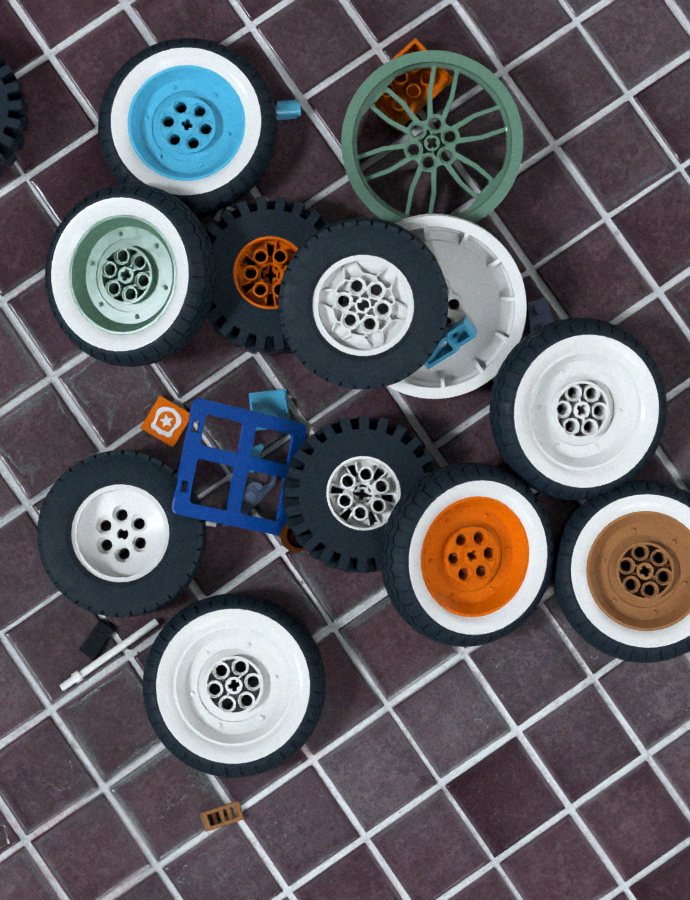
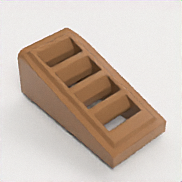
(239, 816)

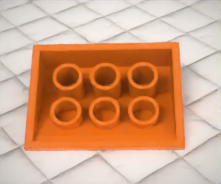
(412, 88)

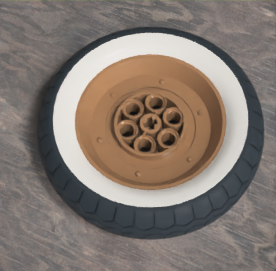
(593, 584)

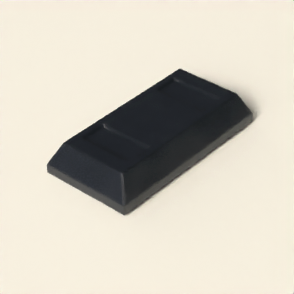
(97, 639)

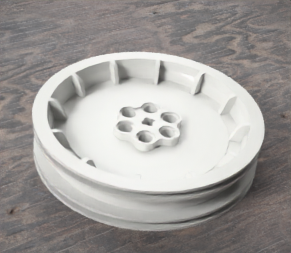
(488, 293)

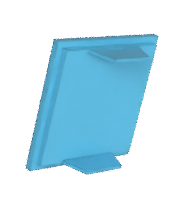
(270, 403)

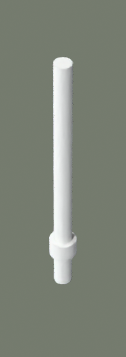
(77, 676)

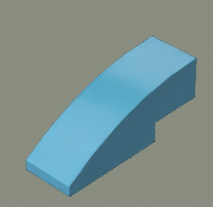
(452, 340)

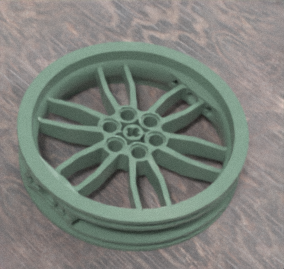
(378, 84)

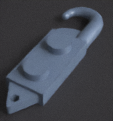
(254, 494)

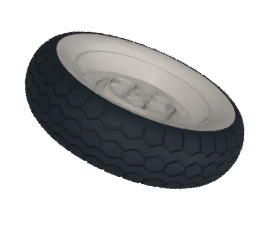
(537, 380)
(283, 704)

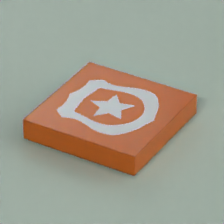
(166, 421)

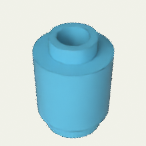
(288, 109)

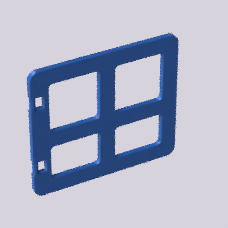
(241, 461)

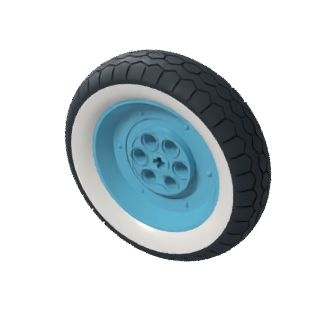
(199, 77)

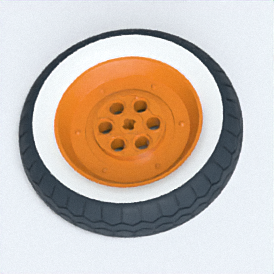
(424, 533)

